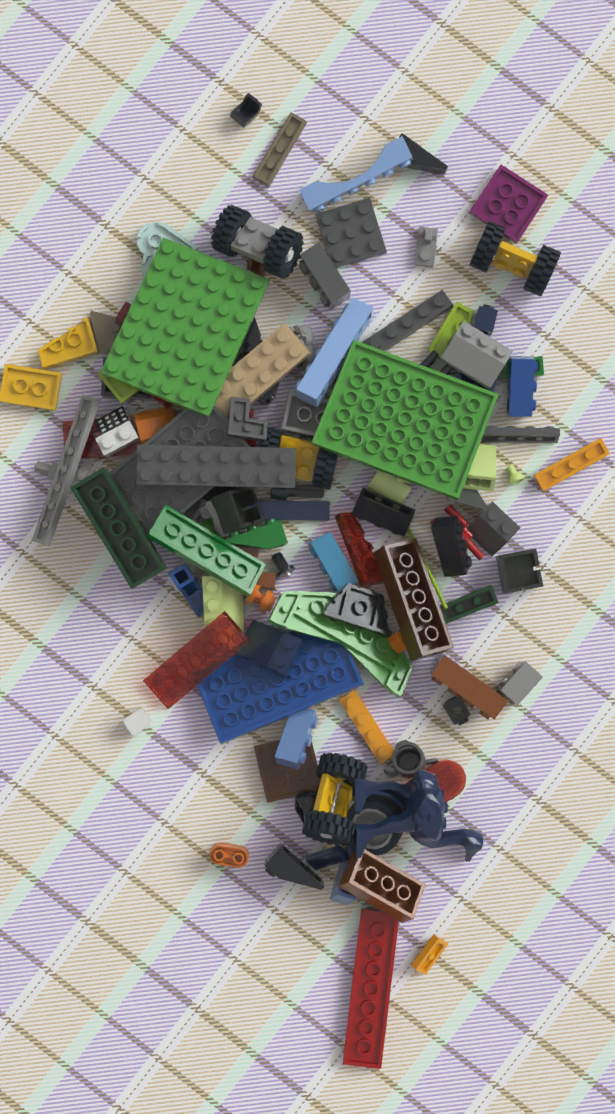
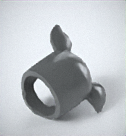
(408, 759)

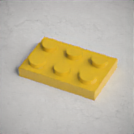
(30, 387)

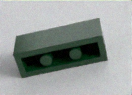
(469, 604)

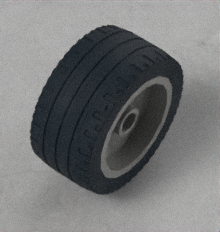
(374, 811)

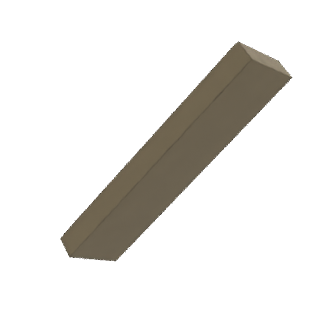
(279, 149)

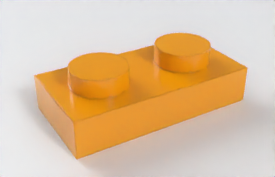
(429, 954)

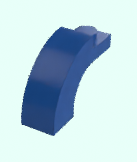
(189, 587)

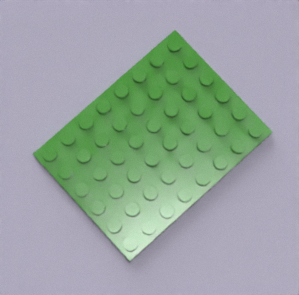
(185, 327)
(405, 419)

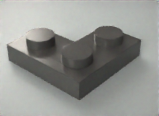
(241, 425)

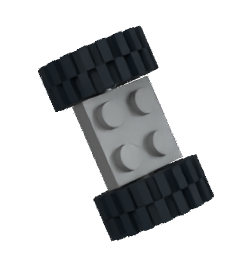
(242, 234)

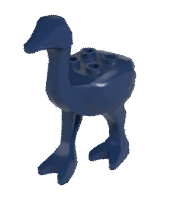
(421, 818)

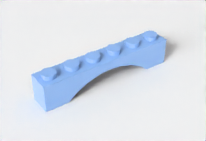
(393, 156)

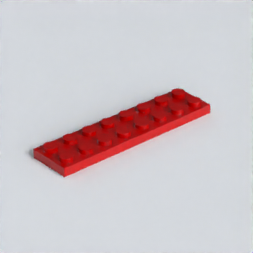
(370, 989)

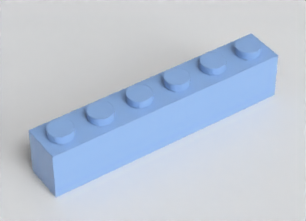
(333, 353)

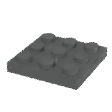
(351, 233)

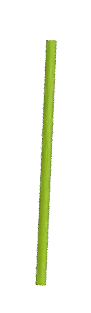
(431, 576)

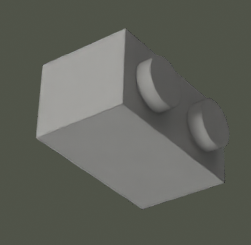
(520, 682)

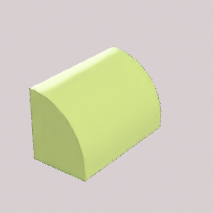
(389, 487)

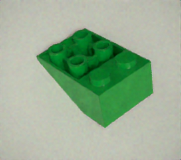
(264, 537)

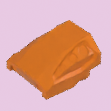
(152, 421)

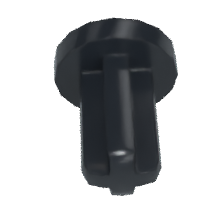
(282, 565)

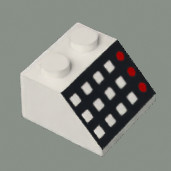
(114, 432)

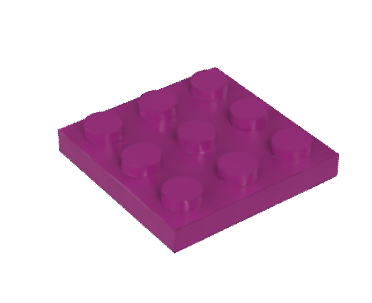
(509, 203)

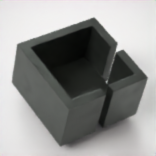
(230, 512)
(517, 571)

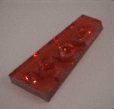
(359, 550)

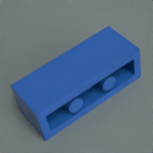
(521, 386)

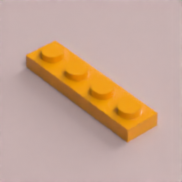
(571, 464)
(367, 726)

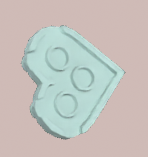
(150, 237)

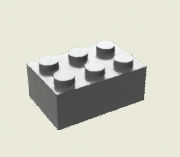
(324, 276)

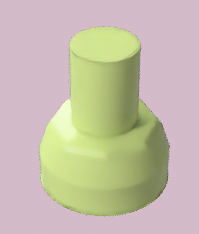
(515, 478)

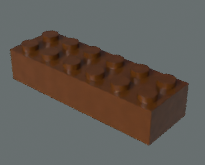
(413, 599)

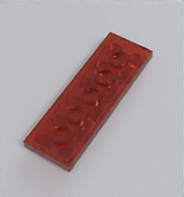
(196, 660)

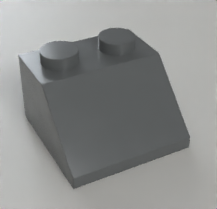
(492, 529)

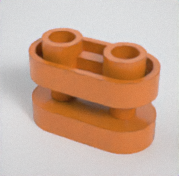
(265, 601)
(229, 854)

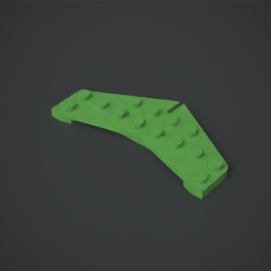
(302, 613)

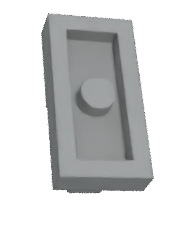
(426, 246)
(208, 511)

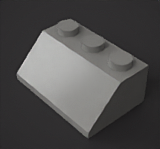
(476, 355)

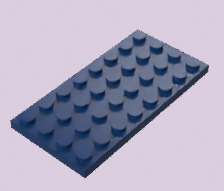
(249, 697)

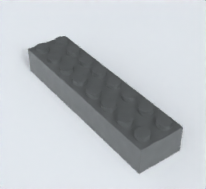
(216, 466)

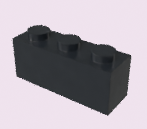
(383, 512)
(451, 546)

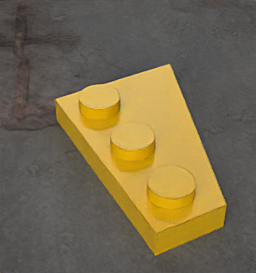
(71, 346)

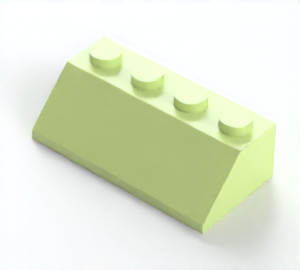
(220, 598)

